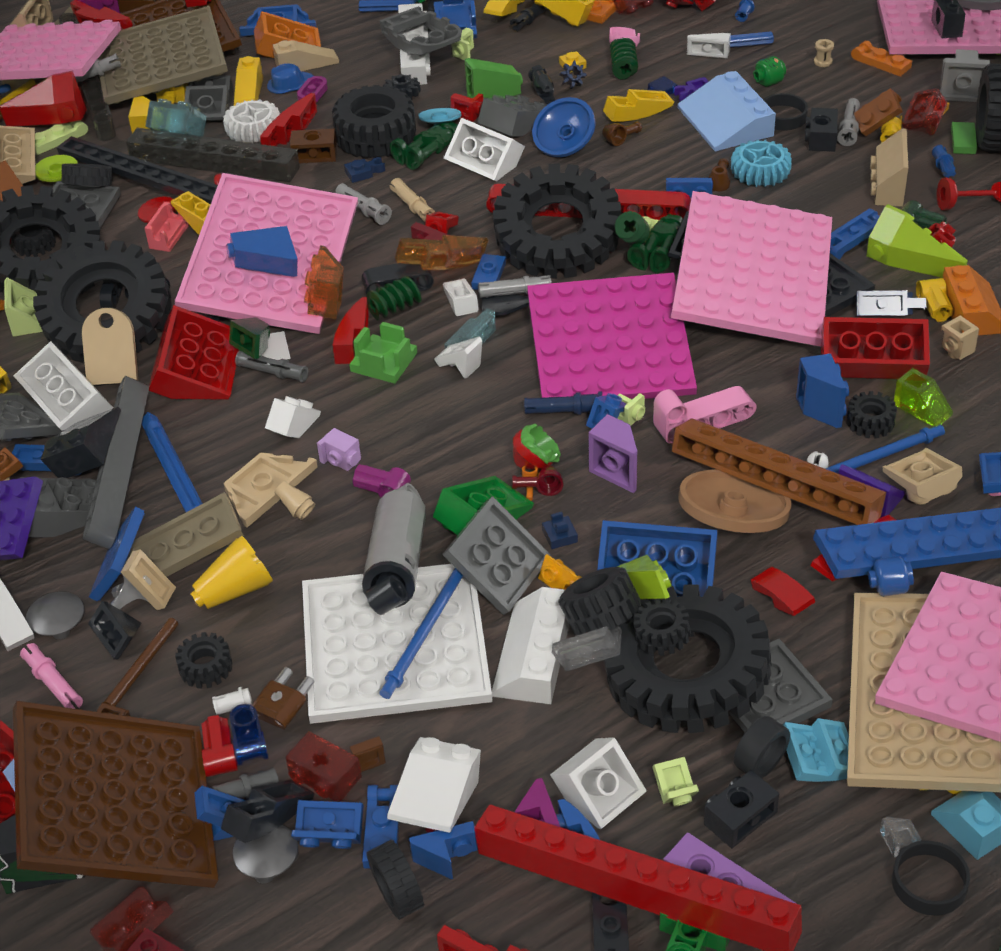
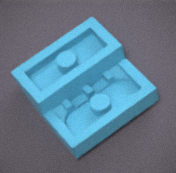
(818, 750)

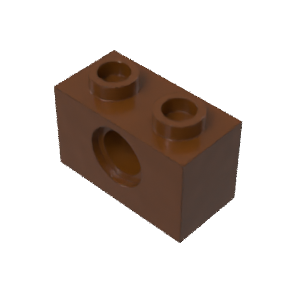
(314, 145)

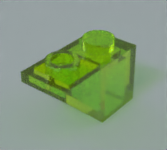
(922, 398)

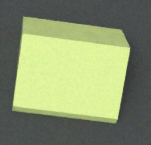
(20, 308)

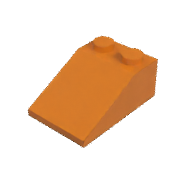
(274, 29)

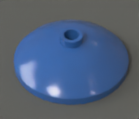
(557, 121)

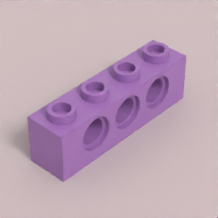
(701, 858)

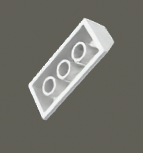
(60, 388)
(527, 664)

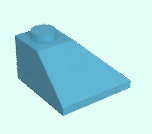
(972, 820)

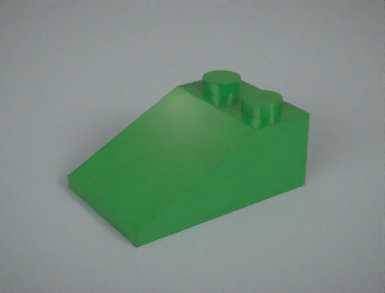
(462, 501)

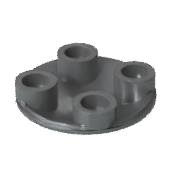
(55, 614)
(266, 855)

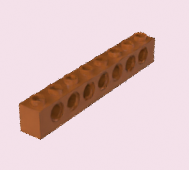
(779, 472)

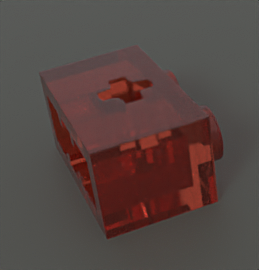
(323, 767)

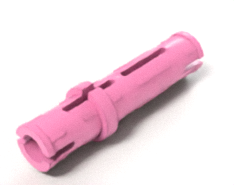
(44, 669)

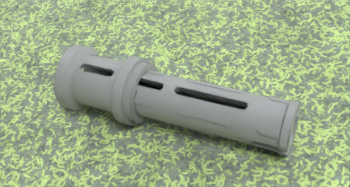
(849, 125)
(371, 201)

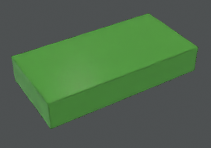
(963, 138)

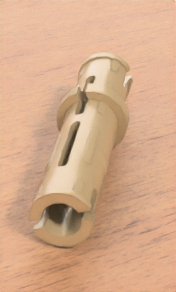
(415, 203)

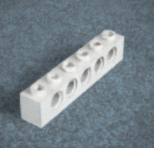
(414, 64)

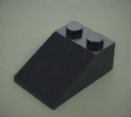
(81, 445)

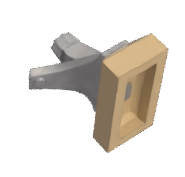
(142, 581)

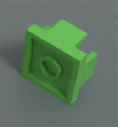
(384, 355)

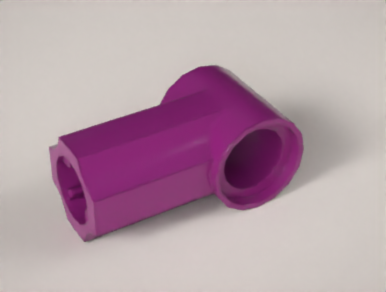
(380, 480)

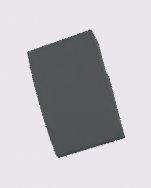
(211, 96)

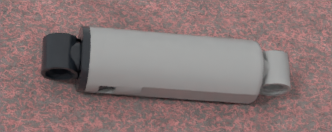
(394, 549)

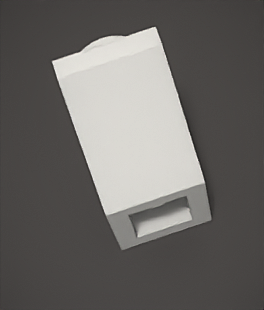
(291, 416)

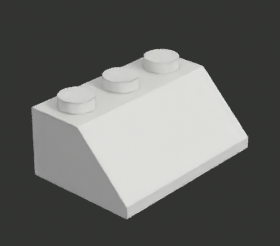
(483, 150)

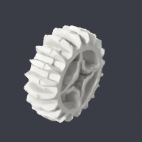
(249, 120)

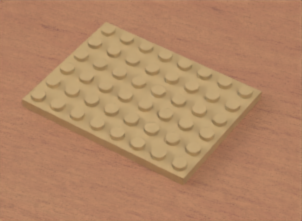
(894, 746)

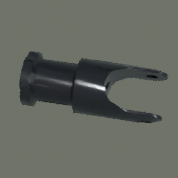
(542, 83)

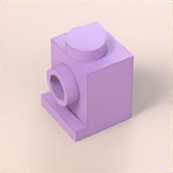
(339, 449)

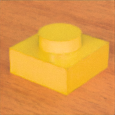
(570, 57)

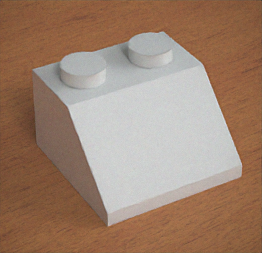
(599, 781)

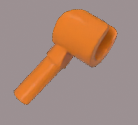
(529, 490)

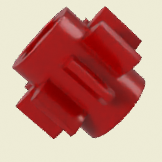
(943, 233)

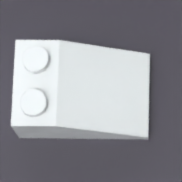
(435, 784)

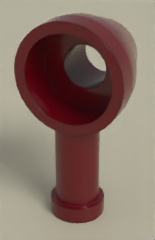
(545, 485)

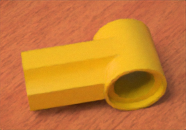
(936, 298)

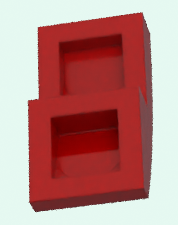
(784, 590)

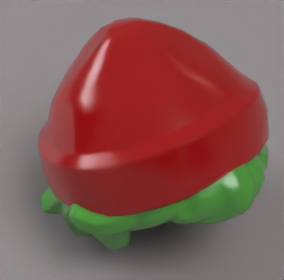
(534, 448)

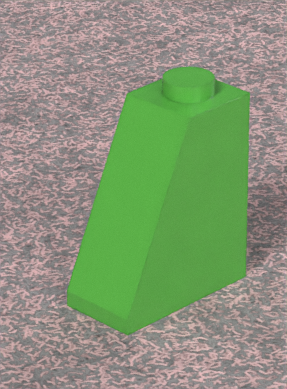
(491, 79)

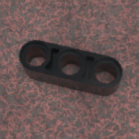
(380, 276)

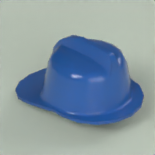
(287, 78)

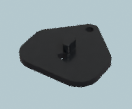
(505, 304)

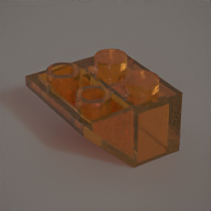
(324, 284)

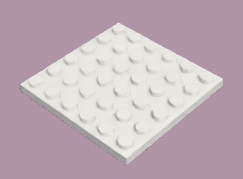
(355, 649)

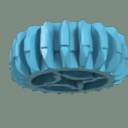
(761, 163)

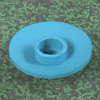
(439, 115)

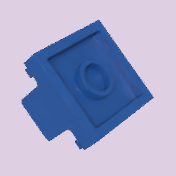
(459, 12)

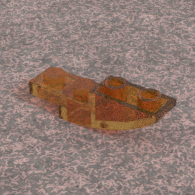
(442, 254)

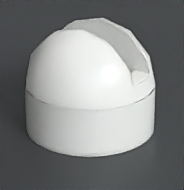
(818, 457)

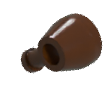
(617, 133)
(720, 176)

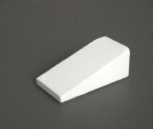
(709, 45)
(461, 297)

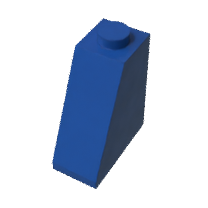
(264, 251)

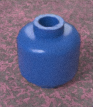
(891, 576)

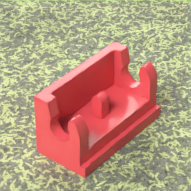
(165, 228)

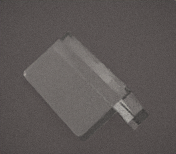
(588, 648)

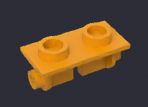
(556, 574)

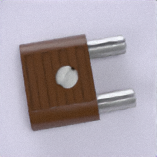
(280, 703)

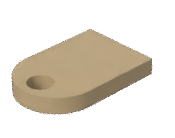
(111, 350)

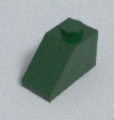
(249, 336)

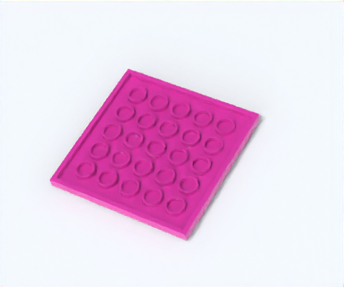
(610, 337)

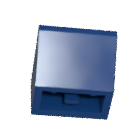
(822, 389)

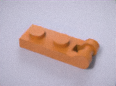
(881, 59)

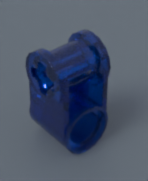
(247, 734)

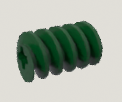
(623, 58)
(628, 219)
(392, 296)

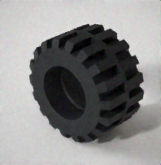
(600, 600)

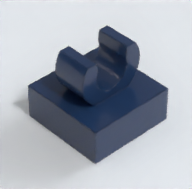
(559, 531)

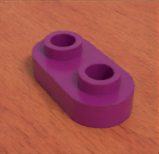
(315, 85)

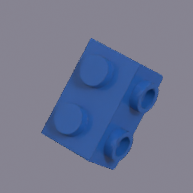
(689, 185)
(328, 822)

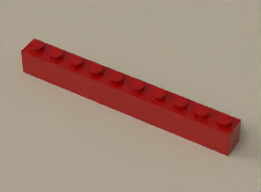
(640, 880)

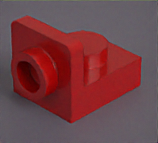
(469, 107)
(441, 221)

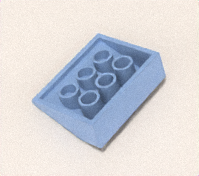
(728, 112)

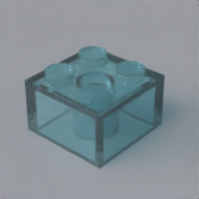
(175, 118)

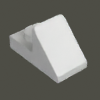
(464, 355)

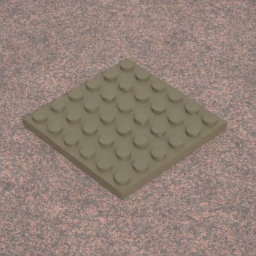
(163, 55)

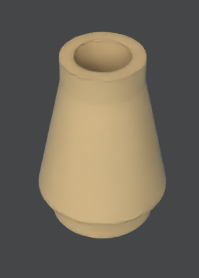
(296, 501)

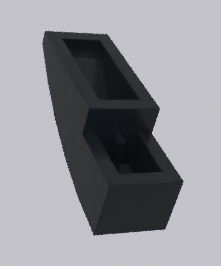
(264, 810)

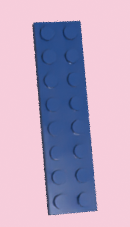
(919, 540)

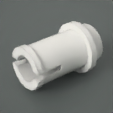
(228, 701)

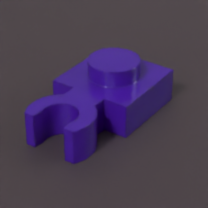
(691, 87)

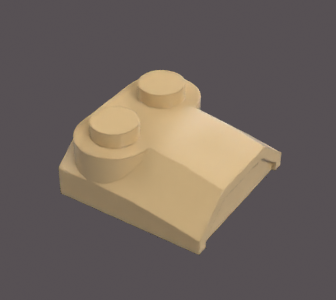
(925, 475)

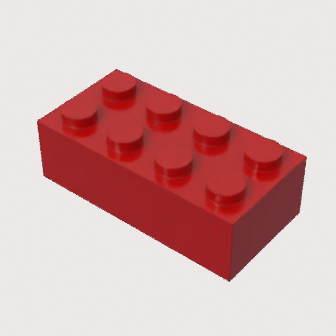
(876, 346)

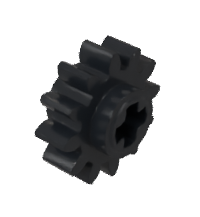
(405, 84)

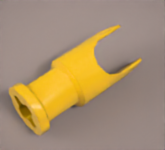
(891, 128)

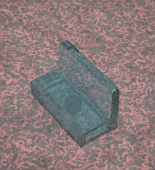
(481, 326)

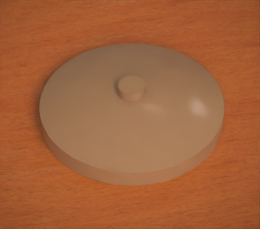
(732, 503)

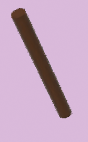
(141, 663)

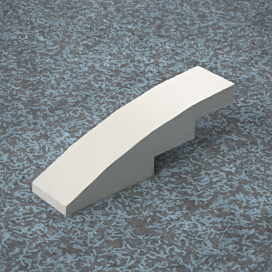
(13, 626)

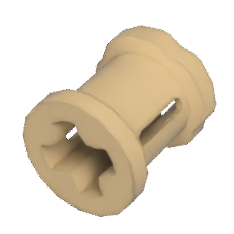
(824, 49)

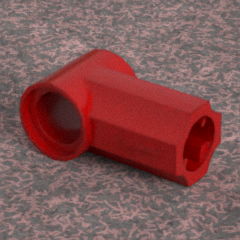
(218, 750)

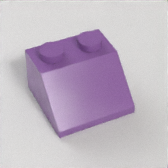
(613, 453)

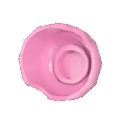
(622, 32)

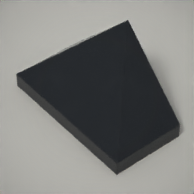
(113, 628)

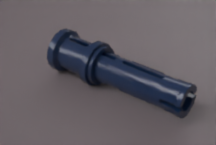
(578, 404)

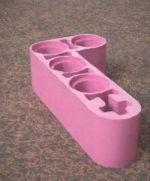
(714, 409)

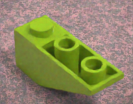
(648, 578)

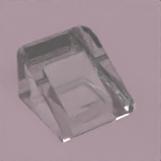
(898, 833)

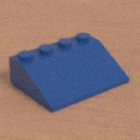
(683, 552)

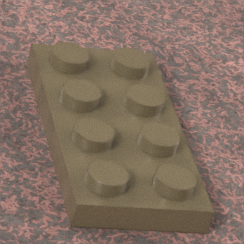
(191, 535)

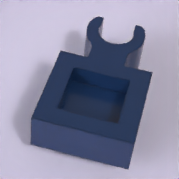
(361, 169)

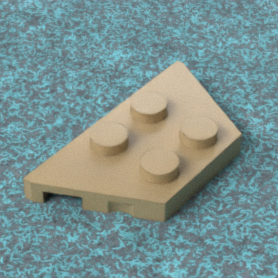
(254, 484)

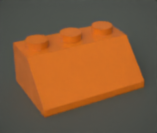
(973, 299)

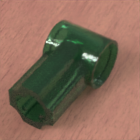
(923, 217)

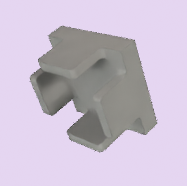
(962, 76)

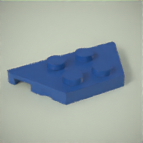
(290, 12)

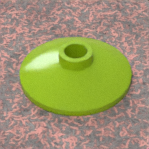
(50, 168)

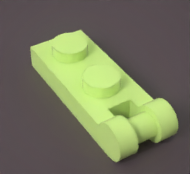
(58, 134)

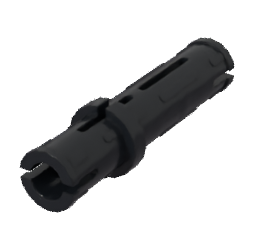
(527, 16)

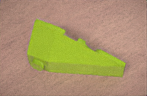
(907, 246)

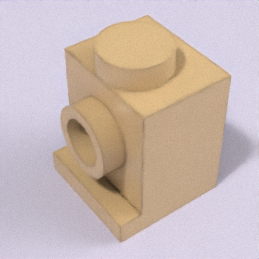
(958, 343)

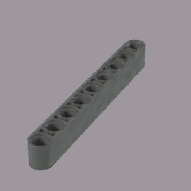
(115, 472)

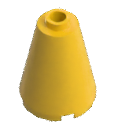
(231, 576)

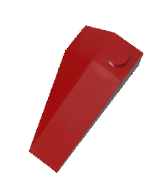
(49, 102)

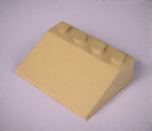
(18, 150)

